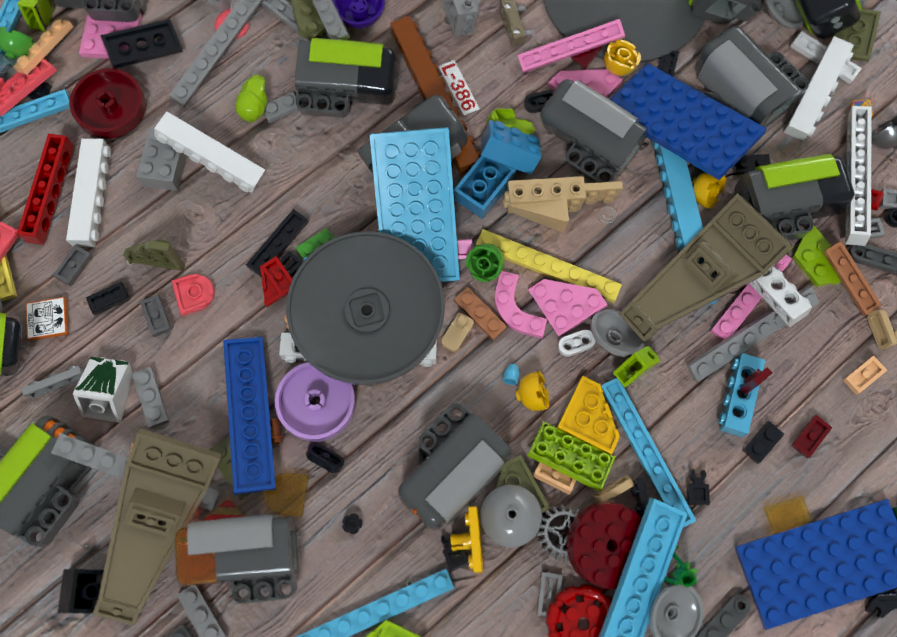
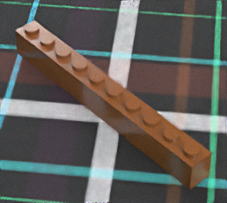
(428, 81)

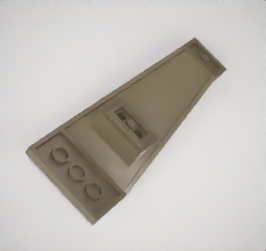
(734, 244)
(156, 499)

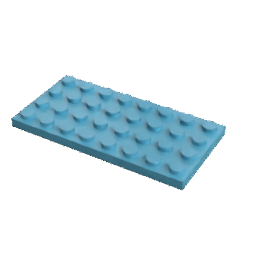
(417, 193)

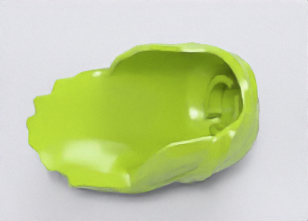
(252, 99)
(507, 117)

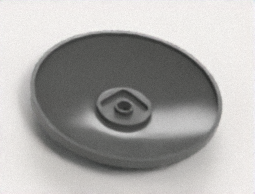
(356, 274)

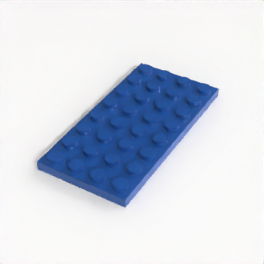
(688, 121)
(822, 564)

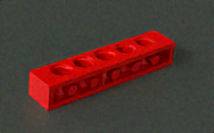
(45, 189)

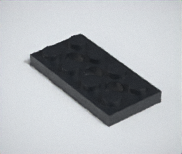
(136, 53)

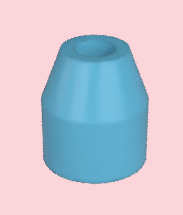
(511, 374)

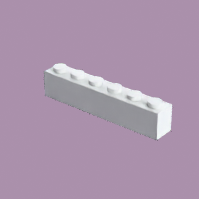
(821, 84)
(208, 152)
(88, 193)

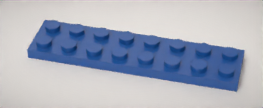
(248, 416)

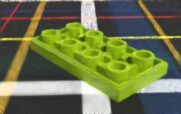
(571, 456)

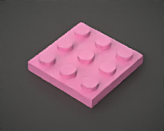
(91, 41)

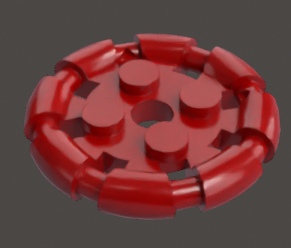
(577, 610)

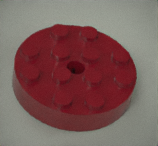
(107, 103)
(589, 538)

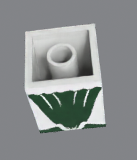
(103, 389)

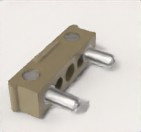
(513, 23)

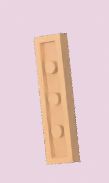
(43, 46)

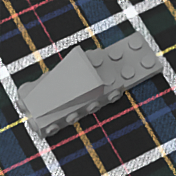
(461, 15)

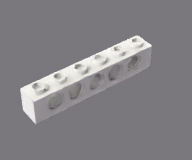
(776, 298)

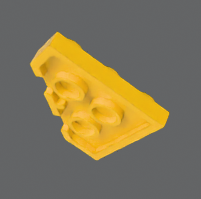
(590, 417)

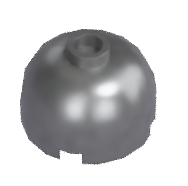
(886, 136)

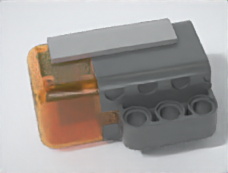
(240, 551)

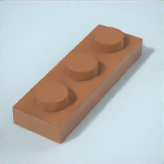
(480, 313)

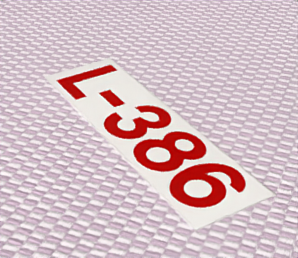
(459, 87)

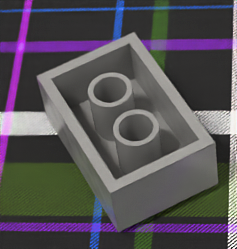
(160, 165)

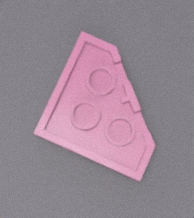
(598, 80)
(566, 303)

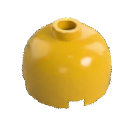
(621, 58)
(707, 189)
(533, 392)

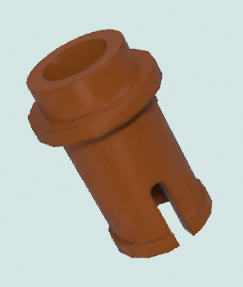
(276, 435)

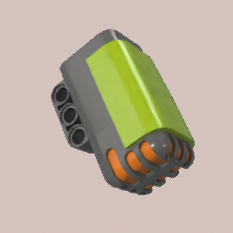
(38, 482)

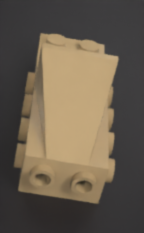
(550, 206)

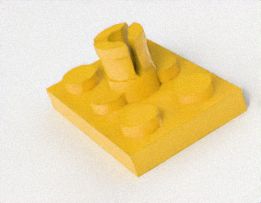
(470, 540)

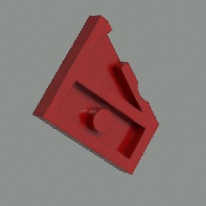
(275, 281)

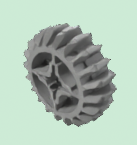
(554, 530)

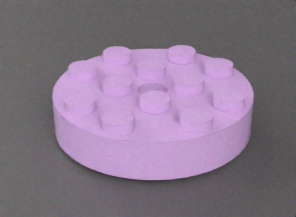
(311, 421)

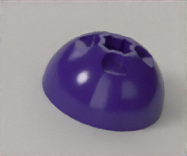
(360, 13)

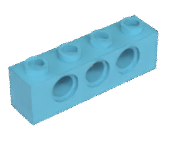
(729, 422)

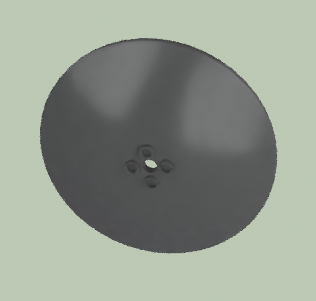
(649, 25)

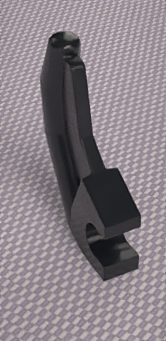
(883, 602)

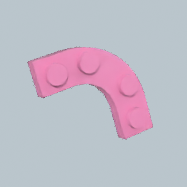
(510, 313)

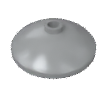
(785, 12)
(615, 334)
(506, 530)
(676, 612)

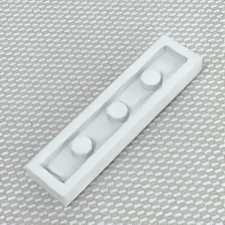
(814, 51)

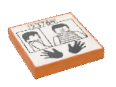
(46, 318)

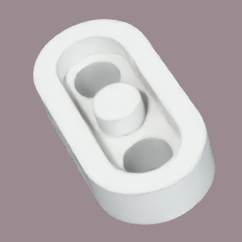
(575, 343)

